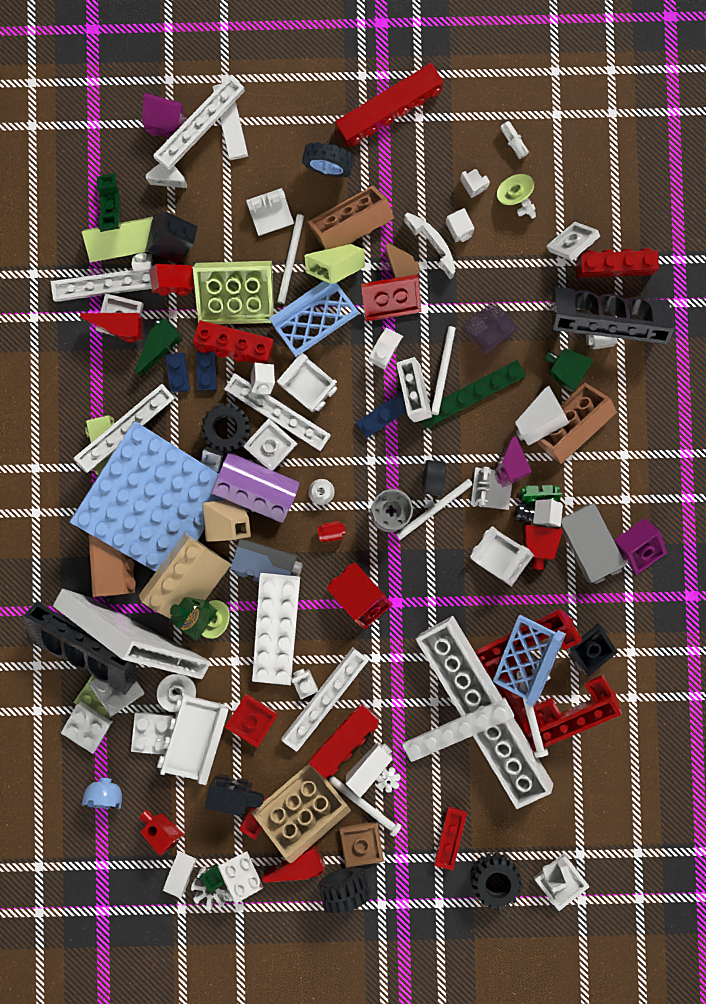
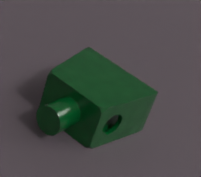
(567, 368)

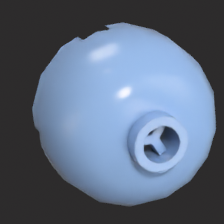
(102, 795)

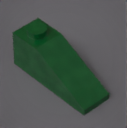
(158, 343)

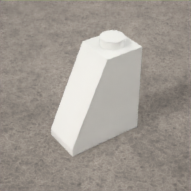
(541, 418)
(368, 768)

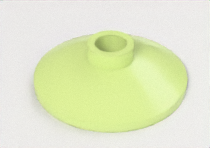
(515, 189)
(219, 621)

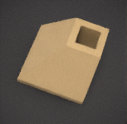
(225, 521)

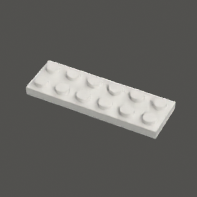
(275, 628)

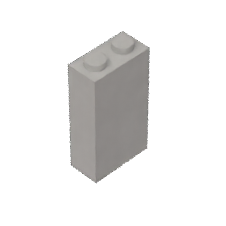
(591, 544)

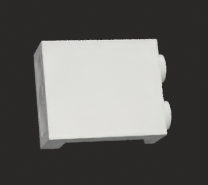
(307, 383)
(501, 556)

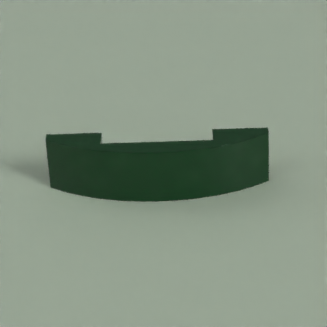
(109, 202)

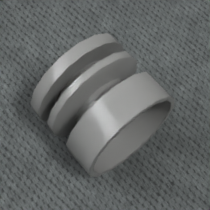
(399, 503)

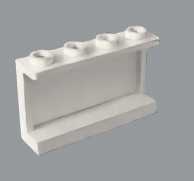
(193, 738)

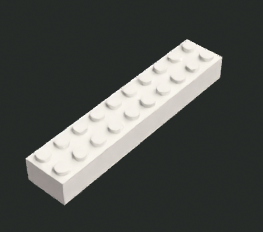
(472, 690)

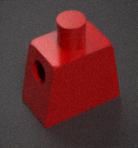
(541, 542)
(160, 832)

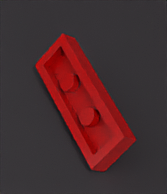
(450, 838)

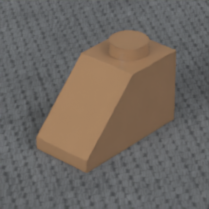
(400, 262)

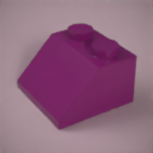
(162, 115)
(512, 464)
(641, 546)

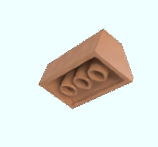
(351, 219)
(587, 413)
(110, 569)

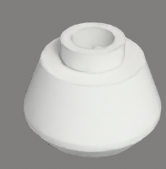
(327, 491)

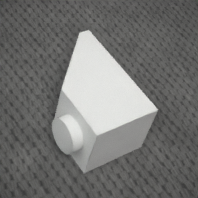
(385, 348)

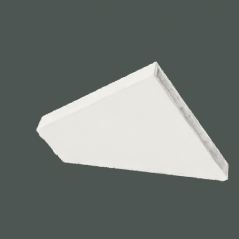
(129, 638)

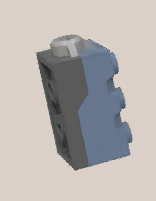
(257, 559)

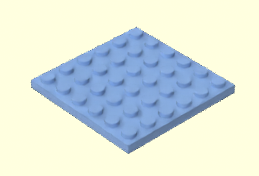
(147, 498)

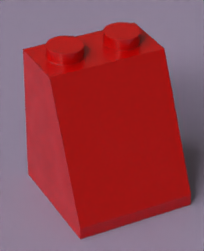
(359, 595)

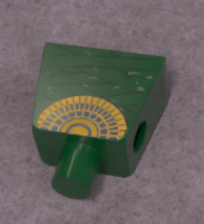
(192, 616)

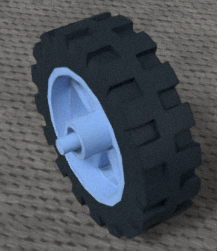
(328, 159)

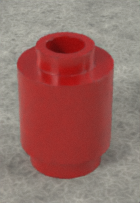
(331, 531)

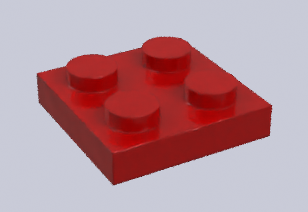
(251, 720)

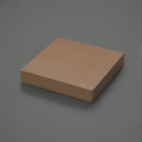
(361, 844)

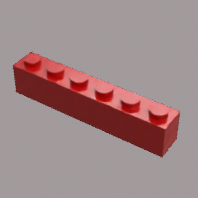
(389, 105)

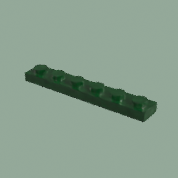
(476, 392)

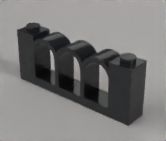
(655, 327)
(79, 648)

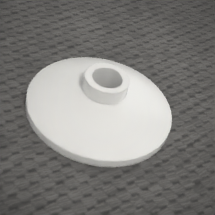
(166, 697)

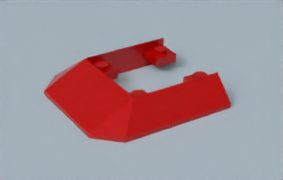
(552, 723)

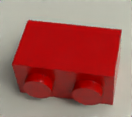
(172, 279)

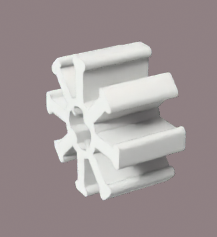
(217, 894)

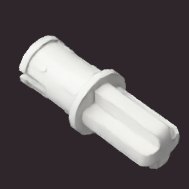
(514, 140)

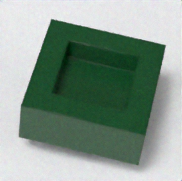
(212, 878)

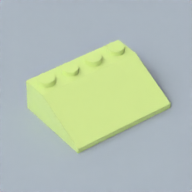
(234, 292)

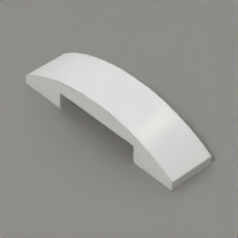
(418, 225)

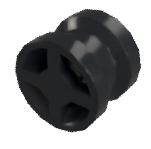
(524, 514)

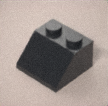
(170, 237)
(592, 651)

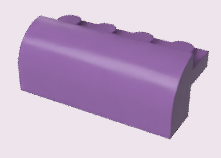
(255, 487)

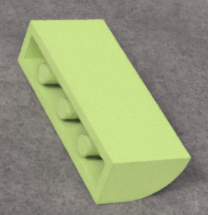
(127, 240)

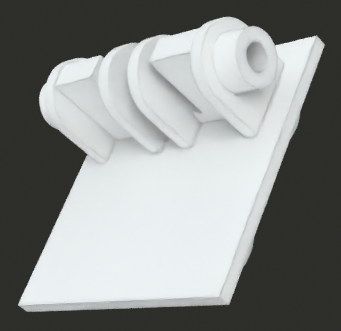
(270, 211)
(488, 492)
(240, 878)

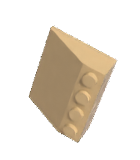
(186, 572)
(301, 812)

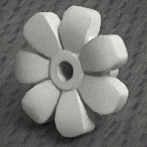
(527, 208)
(388, 779)

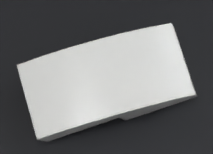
(179, 874)

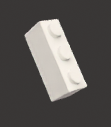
(414, 389)

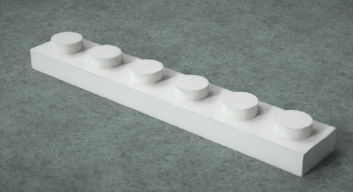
(199, 123)
(100, 284)
(278, 413)
(109, 440)
(324, 699)
(458, 729)

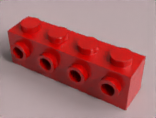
(617, 263)
(233, 343)
(344, 740)

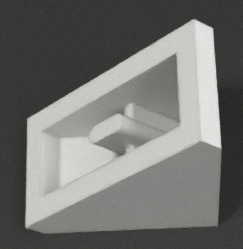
(162, 177)

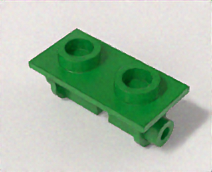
(532, 494)

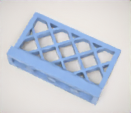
(302, 306)
(545, 664)

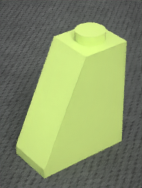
(335, 263)

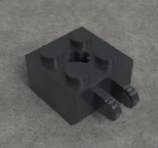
(232, 795)

